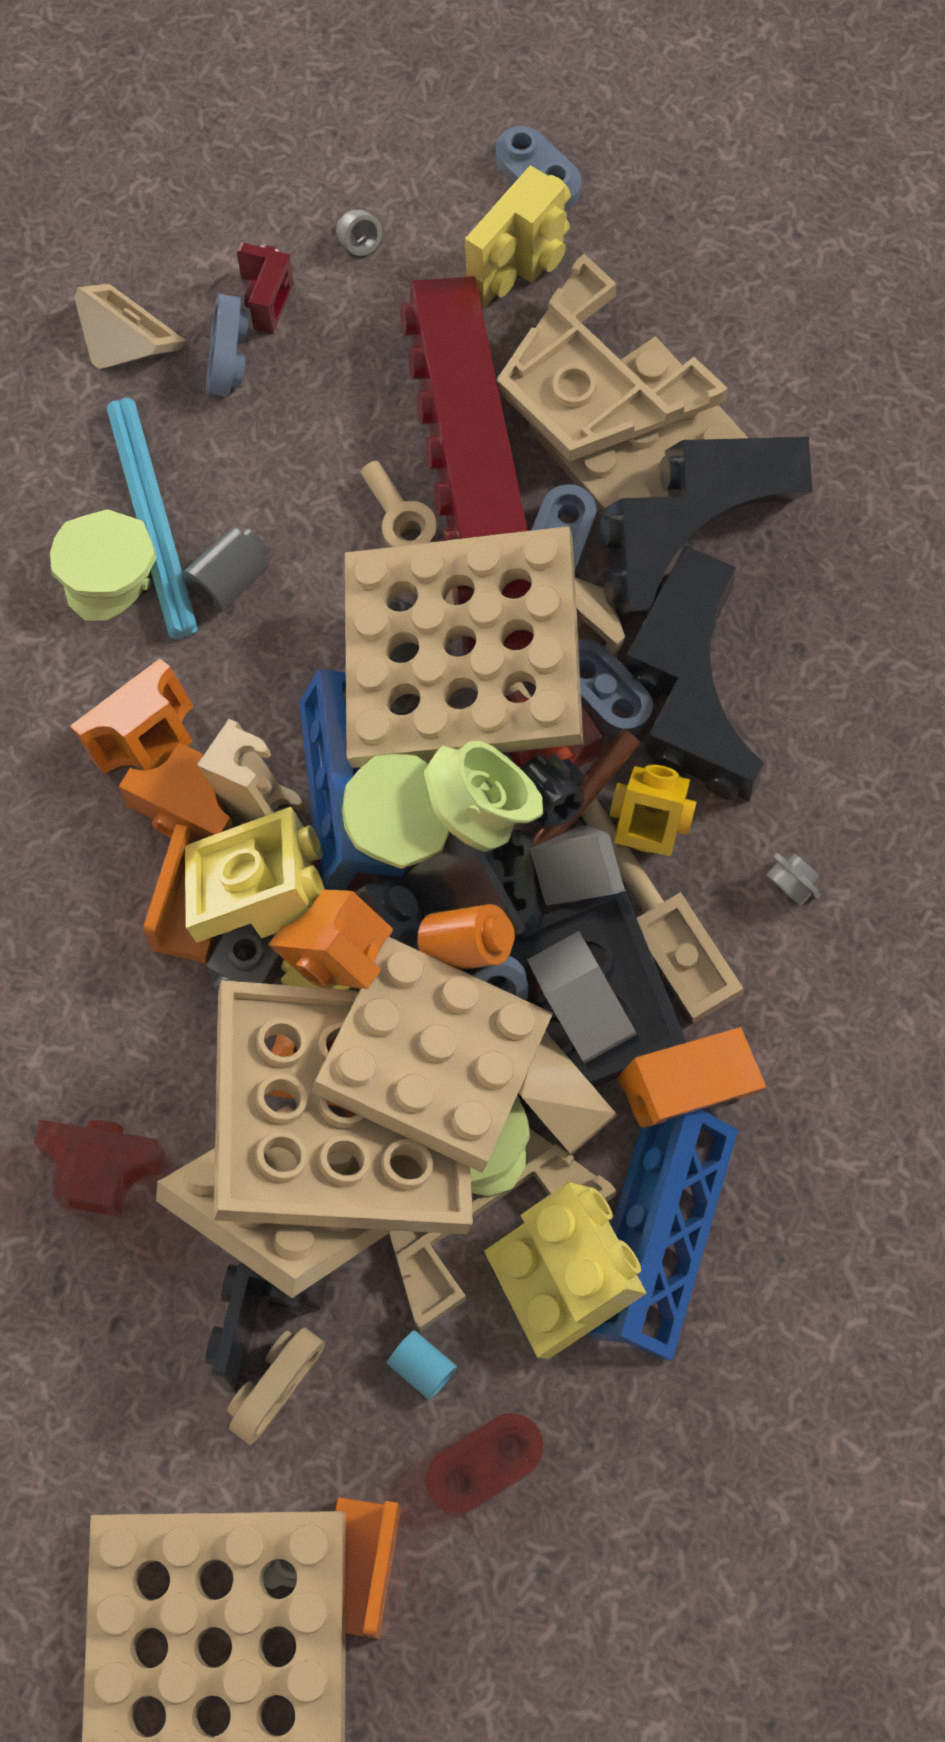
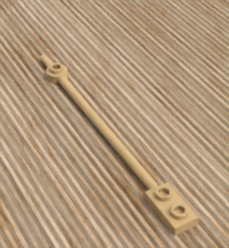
(671, 929)

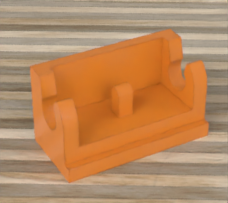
(691, 1077)

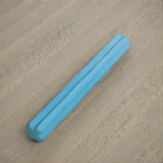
(150, 509)

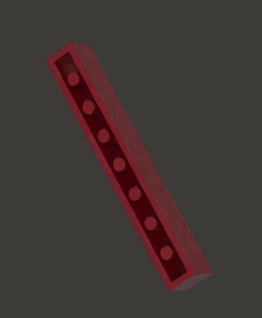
(465, 422)

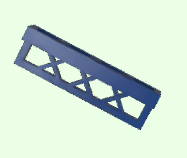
(328, 773)
(651, 1221)

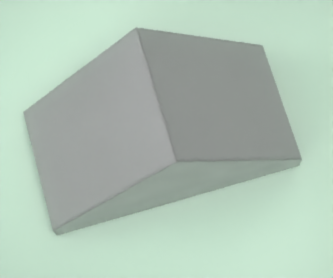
(577, 866)
(581, 997)

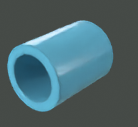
(421, 1365)

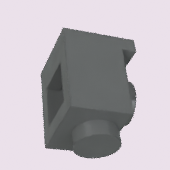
(260, 969)

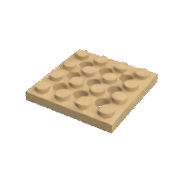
(431, 572)
(312, 1192)
(246, 1681)

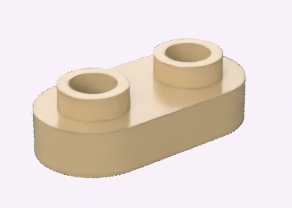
(258, 1404)

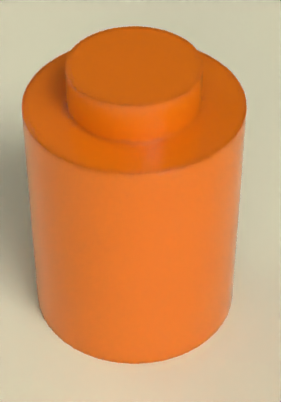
(467, 936)

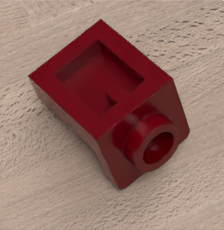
(268, 285)

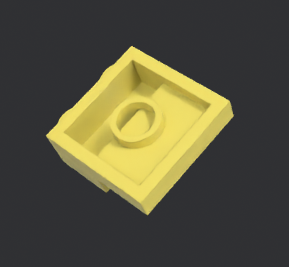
(519, 235)
(252, 876)
(565, 1268)

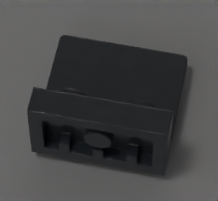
(444, 882)
(243, 1292)

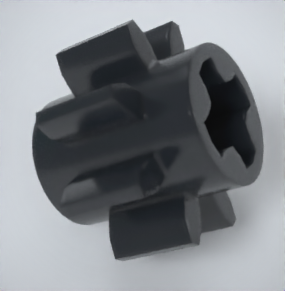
(558, 786)

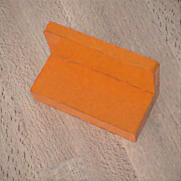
(166, 916)
(369, 1558)

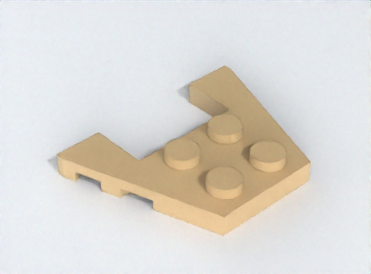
(581, 390)
(426, 1279)

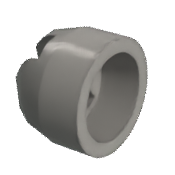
(366, 224)

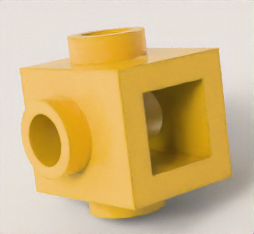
(652, 809)

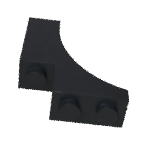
(701, 483)
(675, 660)

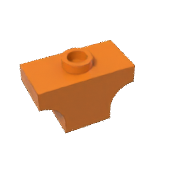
(137, 722)
(176, 795)
(334, 941)

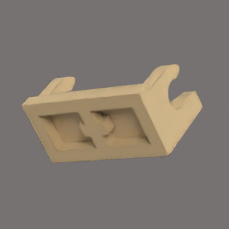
(242, 777)

